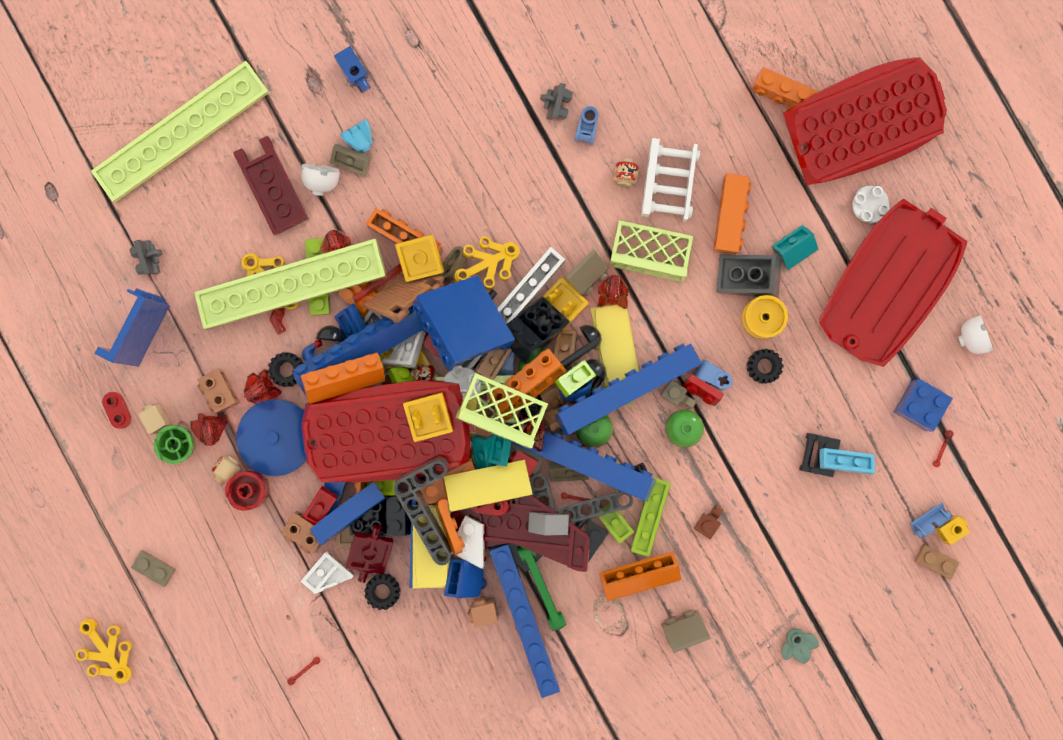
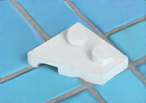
(406, 352)
(472, 535)
(326, 574)

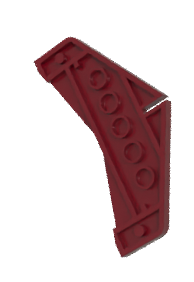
(513, 528)

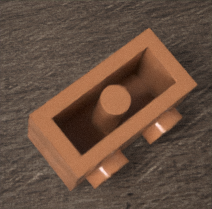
(218, 391)
(299, 531)
(483, 612)

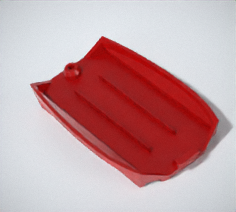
(867, 119)
(892, 283)
(369, 437)

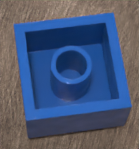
(923, 405)

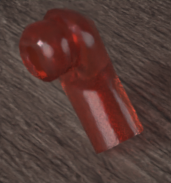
(276, 320)

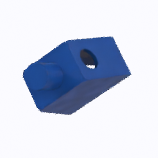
(348, 63)
(464, 580)

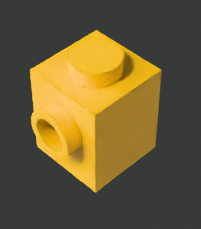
(953, 530)

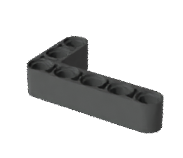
(577, 508)
(423, 509)

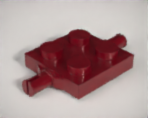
(369, 553)

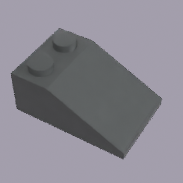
(749, 275)

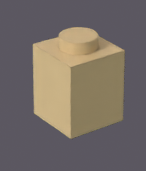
(154, 418)

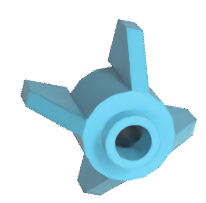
(358, 136)

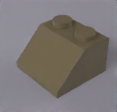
(587, 273)
(685, 630)

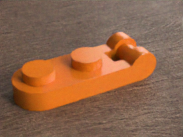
(449, 525)

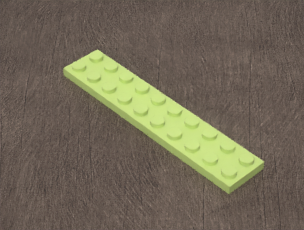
(179, 132)
(290, 284)

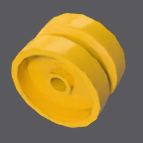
(775, 314)

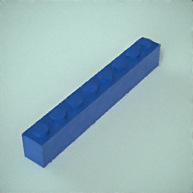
(372, 339)
(628, 389)
(595, 466)
(524, 619)

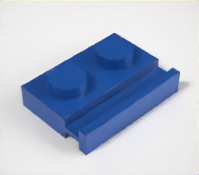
(350, 321)

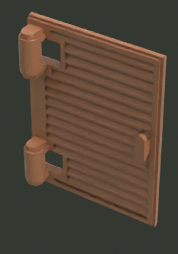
(401, 295)

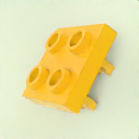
(566, 300)
(428, 417)

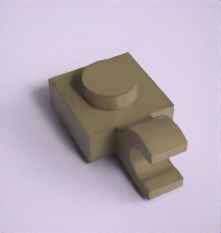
(676, 393)

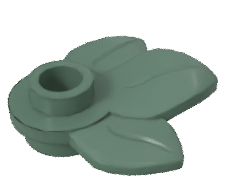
(799, 648)

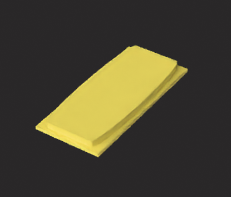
(617, 343)
(487, 485)
(425, 571)

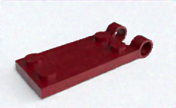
(272, 188)

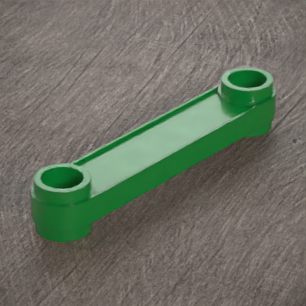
(556, 618)

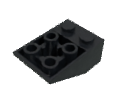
(535, 329)
(388, 515)

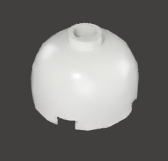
(319, 178)
(975, 336)

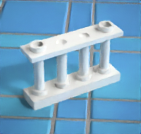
(651, 187)

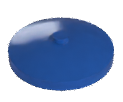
(272, 437)

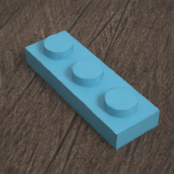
(847, 461)

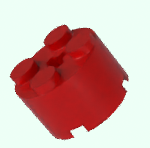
(238, 496)

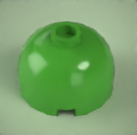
(684, 428)
(596, 433)
(174, 444)

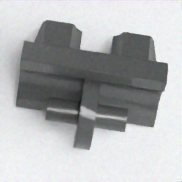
(553, 101)
(148, 257)

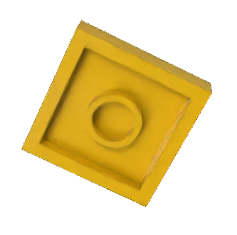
(419, 258)

